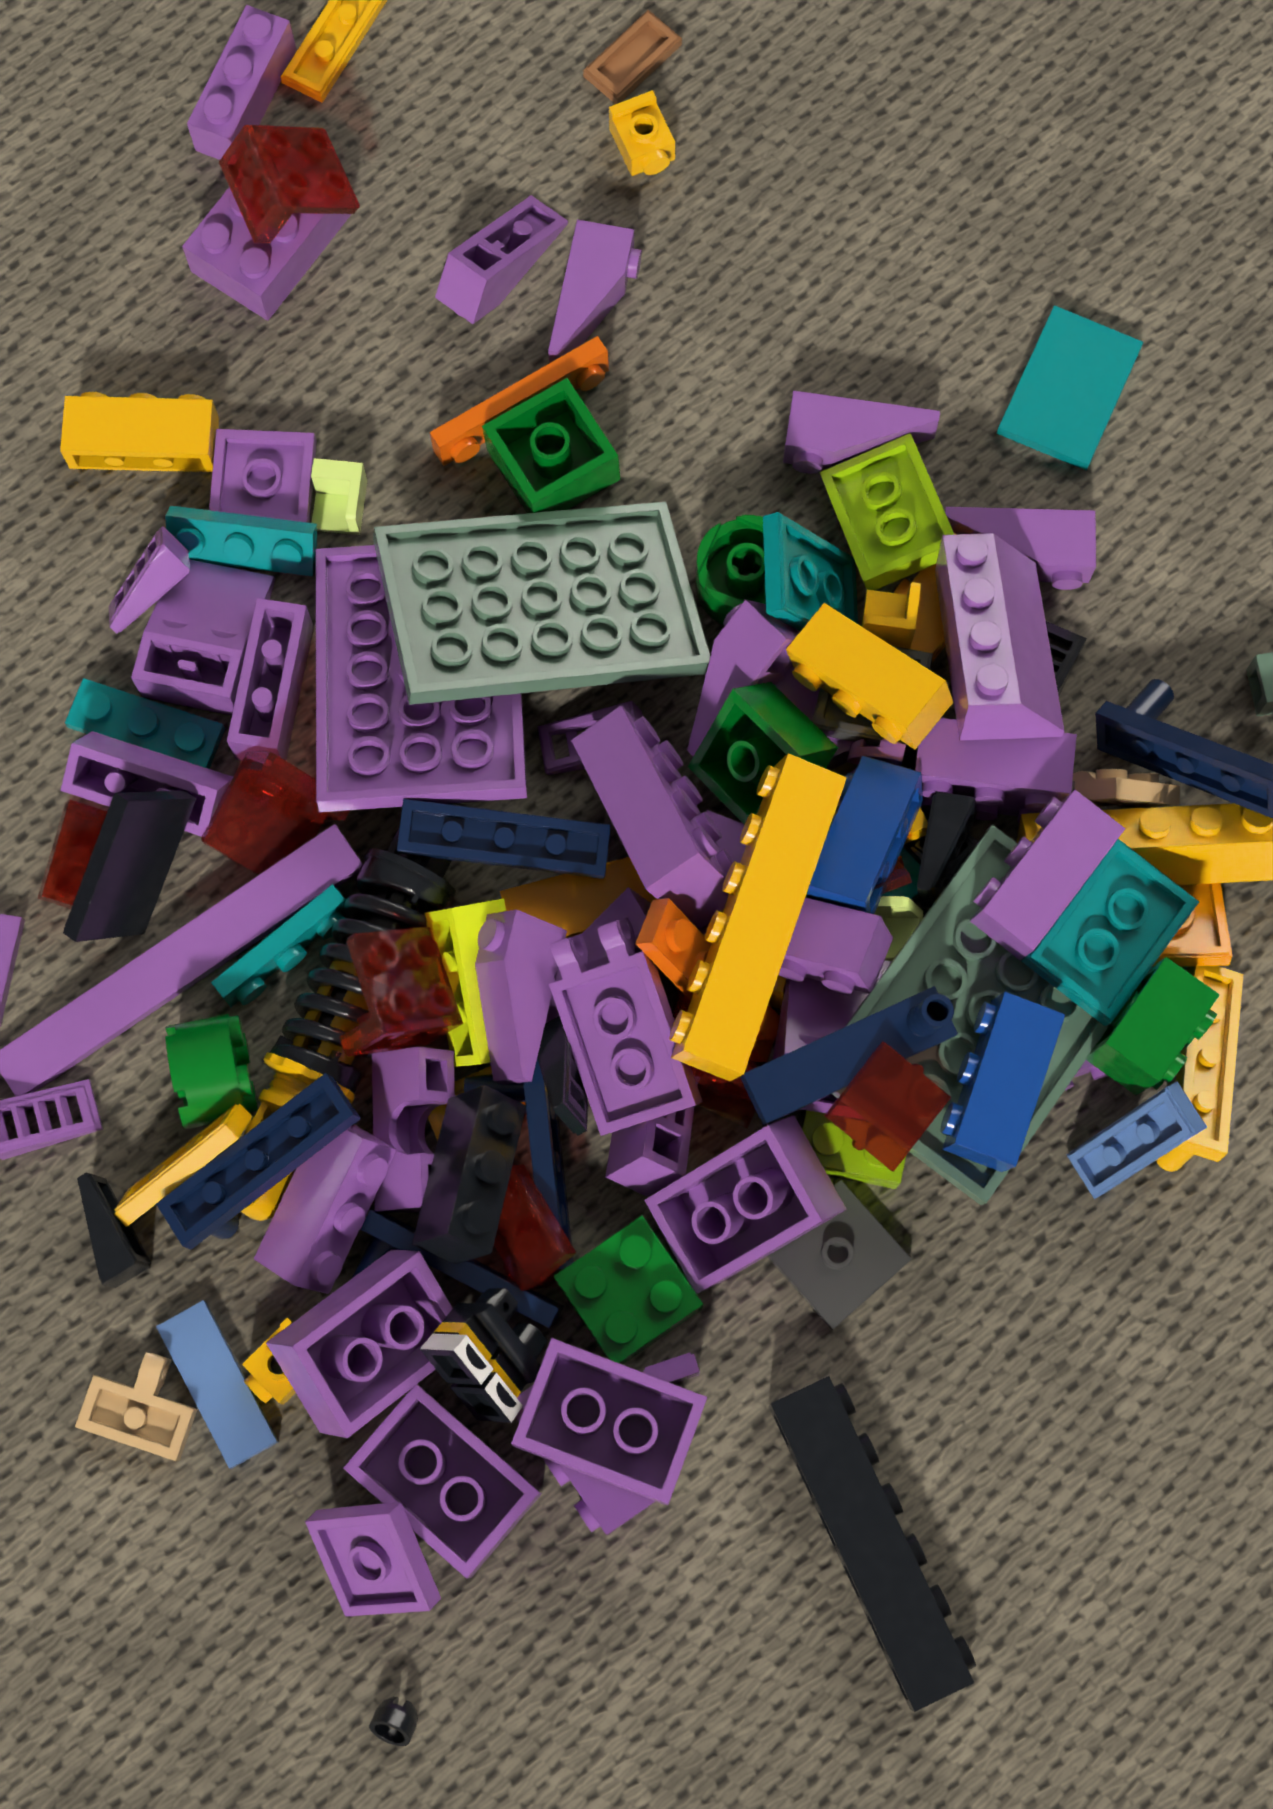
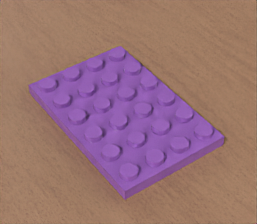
(368, 736)

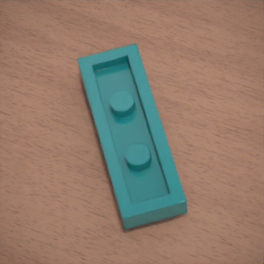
(245, 540)
(144, 723)
(280, 949)

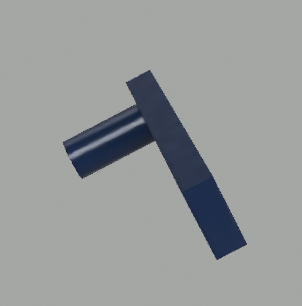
(1180, 755)
(503, 838)
(836, 1058)
(543, 1138)
(257, 1162)
(397, 1235)

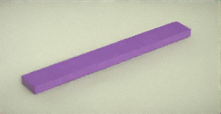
(177, 962)

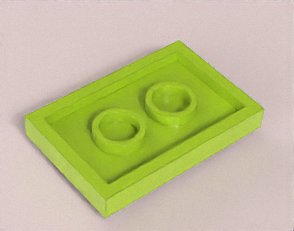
(888, 511)

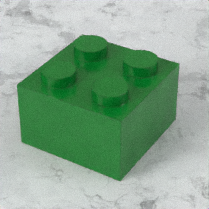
(552, 450)
(749, 734)
(1153, 1028)
(628, 1292)

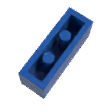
(866, 834)
(1001, 1081)

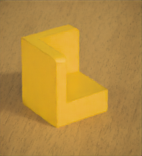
(892, 615)

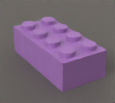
(656, 813)

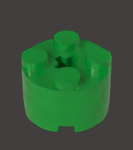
(722, 561)
(210, 1068)

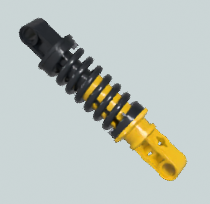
(313, 1042)

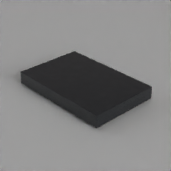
(129, 864)

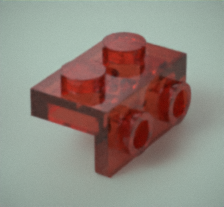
(71, 852)
(530, 1235)

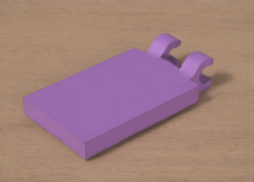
(620, 1030)

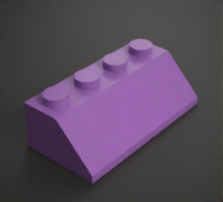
(996, 640)

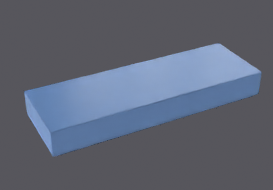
(1136, 1140)
(217, 1384)

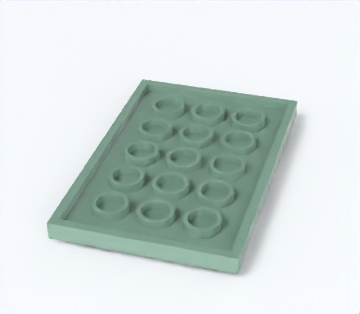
(539, 602)
(969, 971)

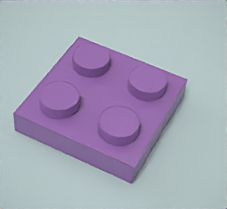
(263, 473)
(373, 1559)

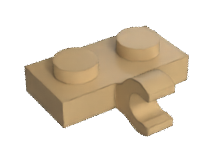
(1113, 788)
(137, 1413)

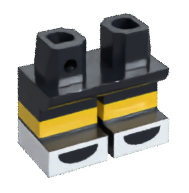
(485, 1355)

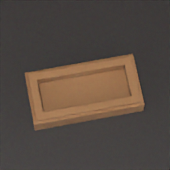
(632, 57)

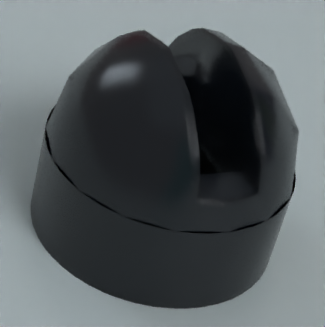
(391, 1714)

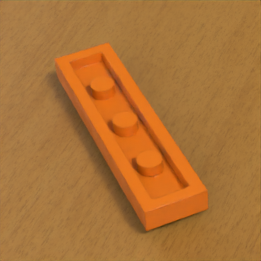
(463, 435)
(675, 948)

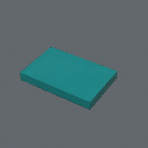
(1070, 387)
(805, 573)
(1111, 933)

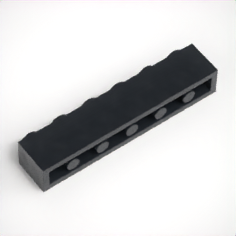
(871, 1543)

